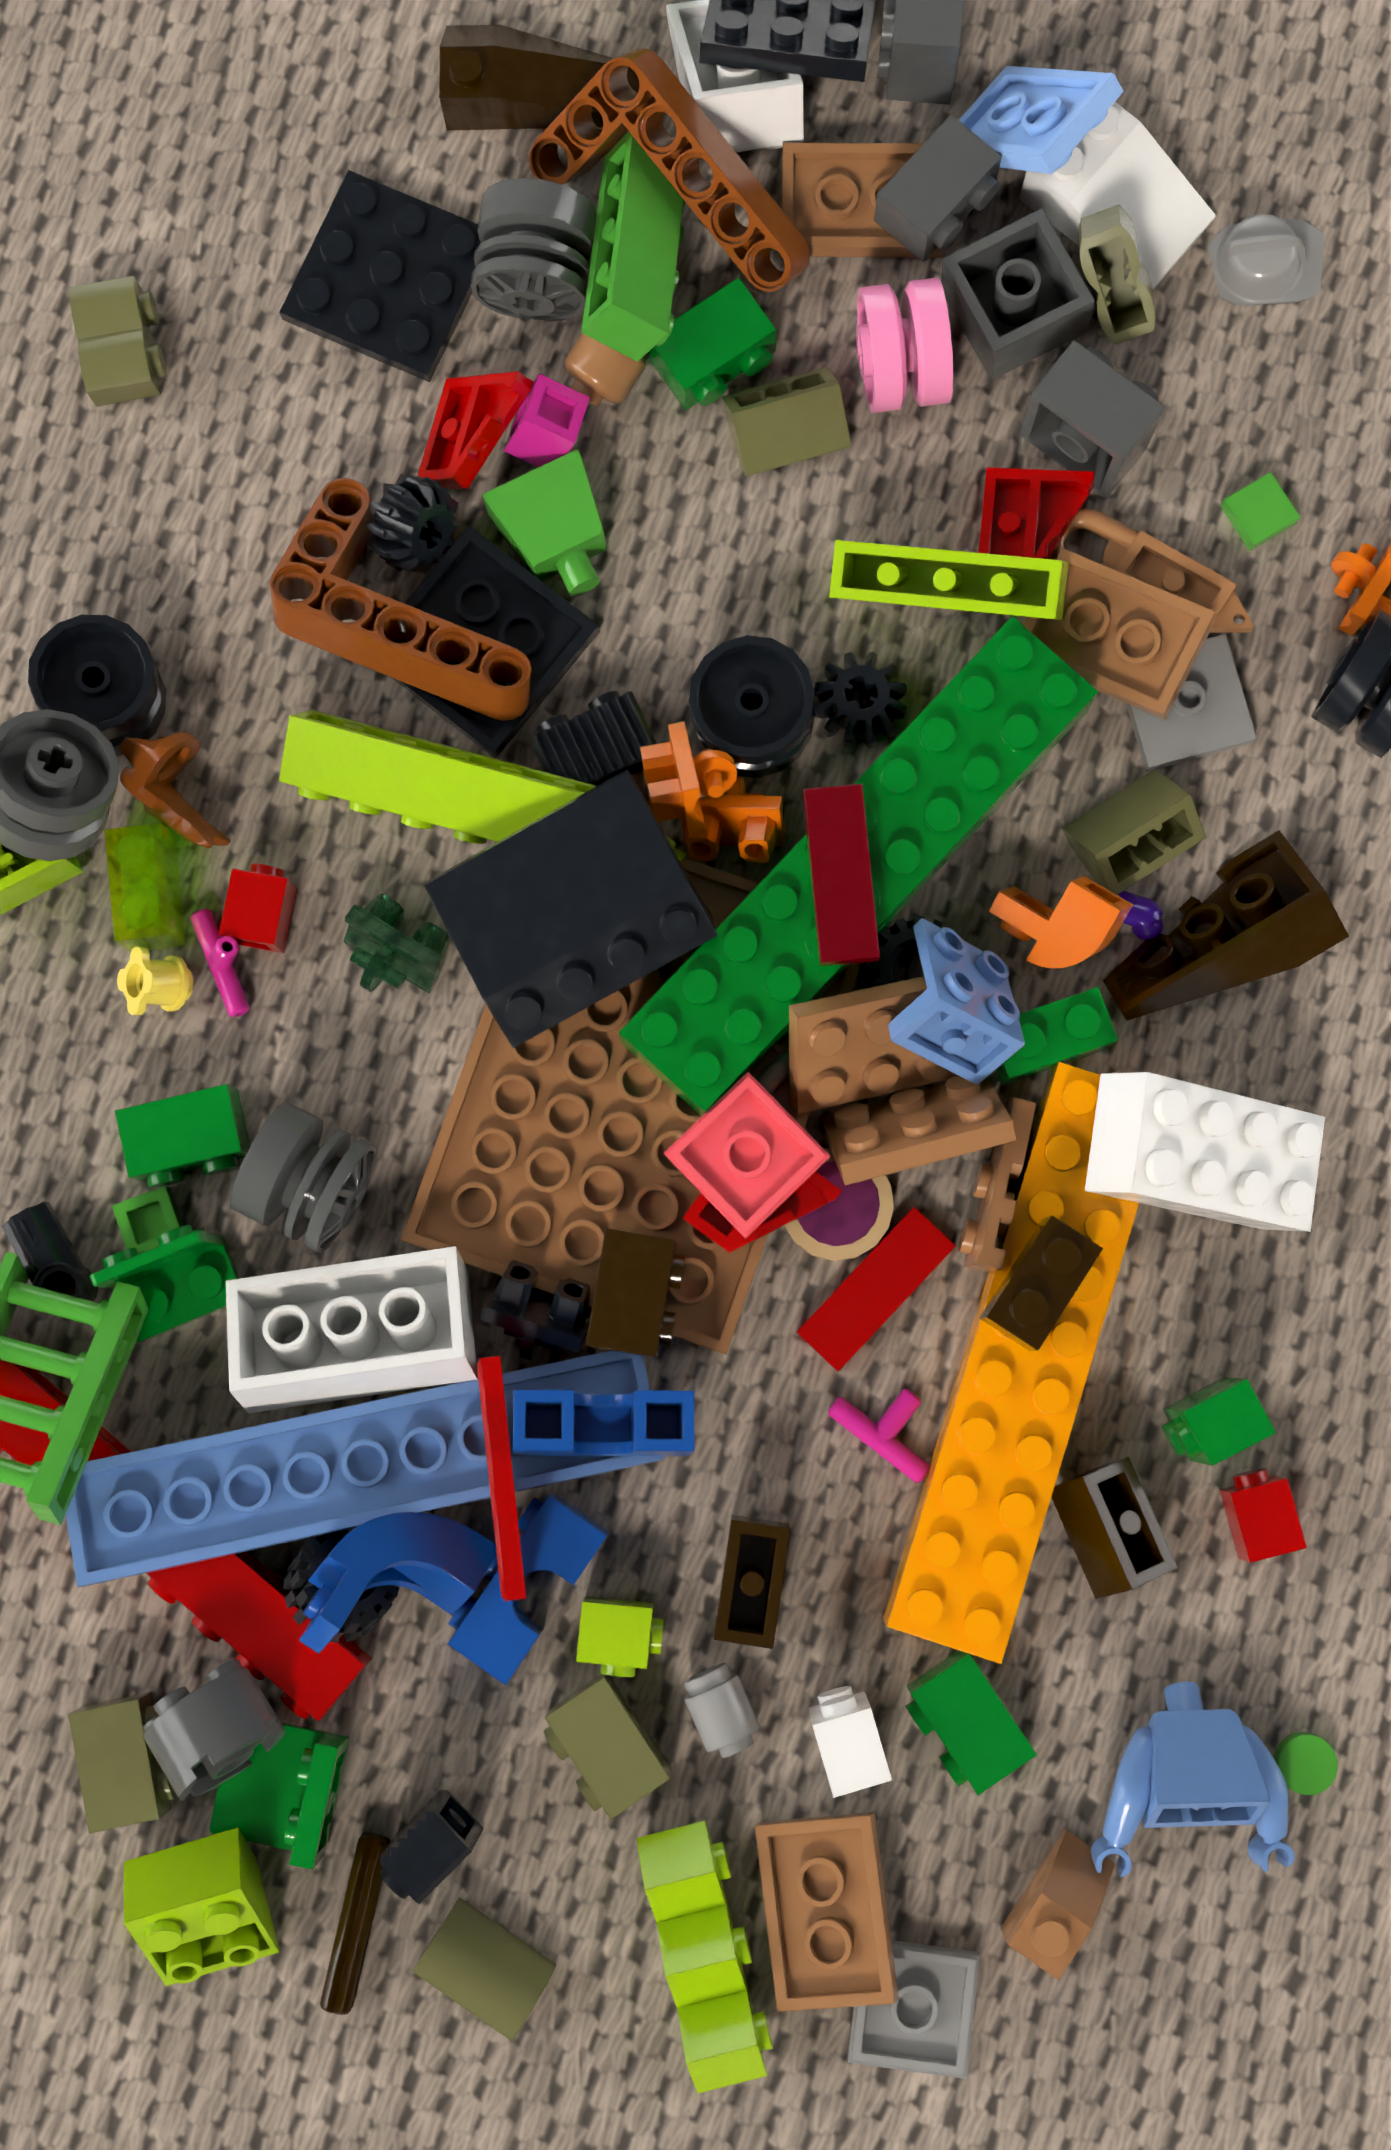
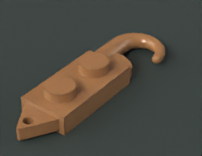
(1163, 567)

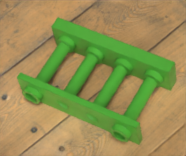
(92, 1374)

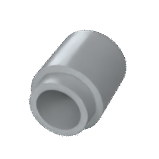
(721, 1710)

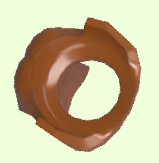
(155, 767)

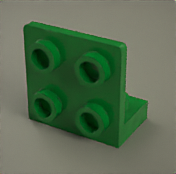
(177, 1279)
(286, 1794)

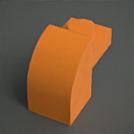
(1073, 932)

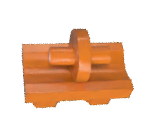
(1360, 573)
(678, 779)
(739, 820)

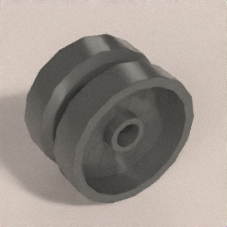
(54, 784)

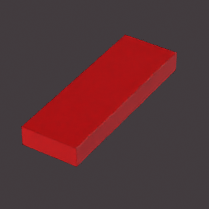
(875, 1289)

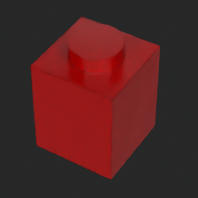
(259, 908)
(1262, 1516)

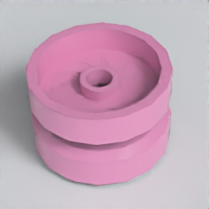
(906, 346)

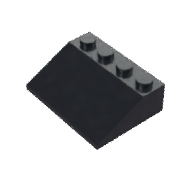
(570, 909)

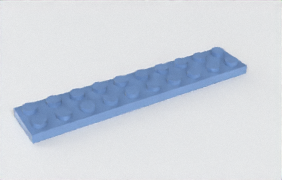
(318, 1473)

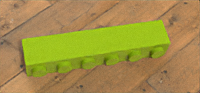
(417, 778)

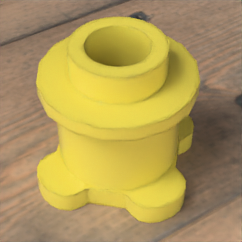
(154, 982)

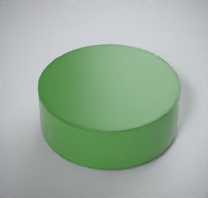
(1306, 1763)

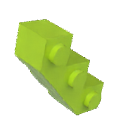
(703, 1956)

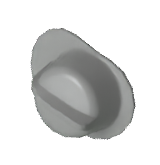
(1267, 261)

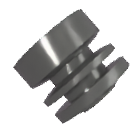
(533, 249)
(294, 1173)

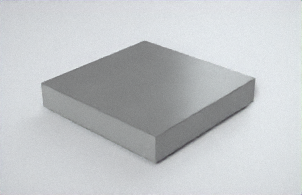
(931, 2019)

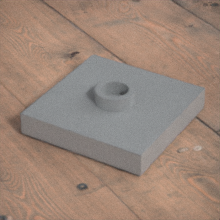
(1205, 717)

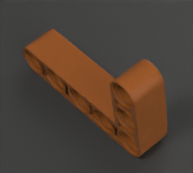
(677, 159)
(382, 620)

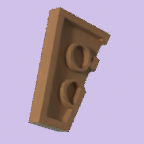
(996, 1201)

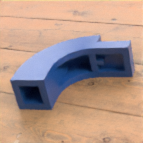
(398, 1549)

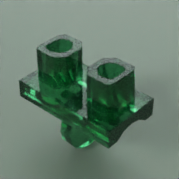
(389, 953)

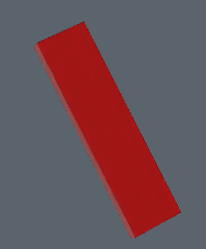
(501, 1479)

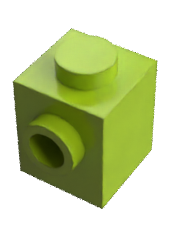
(618, 1635)

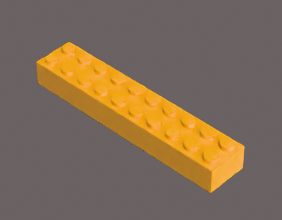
(1011, 1404)

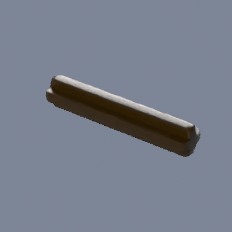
(354, 1925)

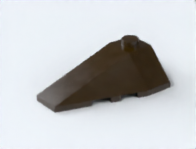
(511, 78)
(1252, 926)

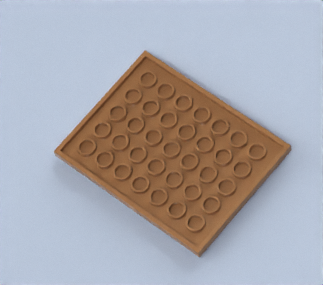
(573, 1141)

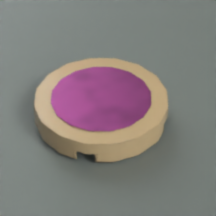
(850, 1222)

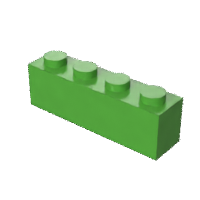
(633, 253)

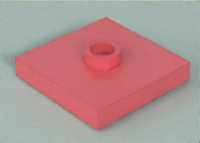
(747, 1155)

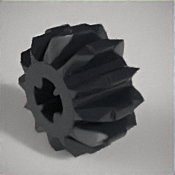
(413, 523)
(872, 684)

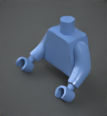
(1196, 1772)

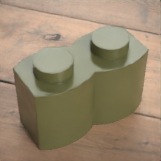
(1114, 270)
(116, 340)

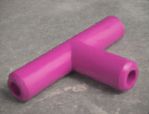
(220, 955)
(882, 1435)

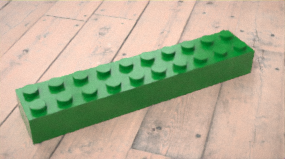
(919, 809)

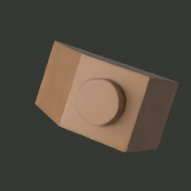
(1058, 1906)

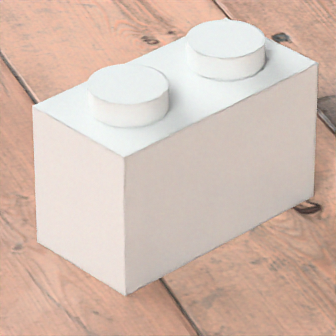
(848, 1741)

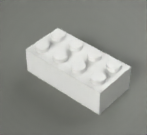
(1204, 1152)
(350, 1330)

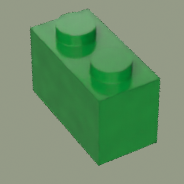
(714, 346)
(1060, 1033)
(183, 1135)
(1217, 1421)
(970, 1721)

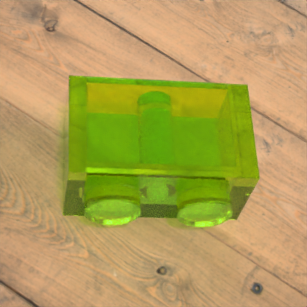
(145, 887)

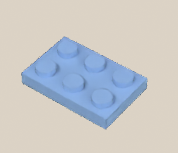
(1040, 114)

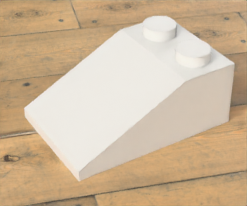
(744, 104)
(1128, 168)

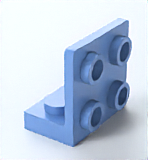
(965, 1013)

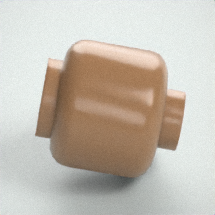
(602, 371)

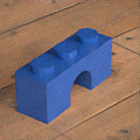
(603, 1424)
(498, 1632)

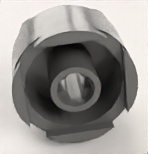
(211, 1731)

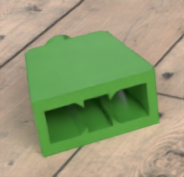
(551, 522)

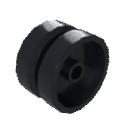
(758, 673)
(100, 675)
(1362, 680)

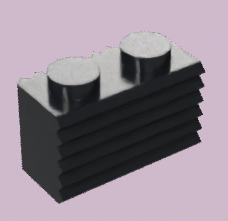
(596, 742)
(429, 1847)

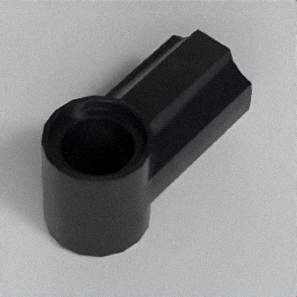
(47, 1250)

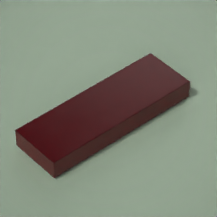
(841, 875)

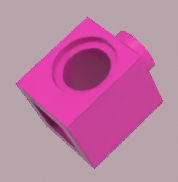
(546, 422)

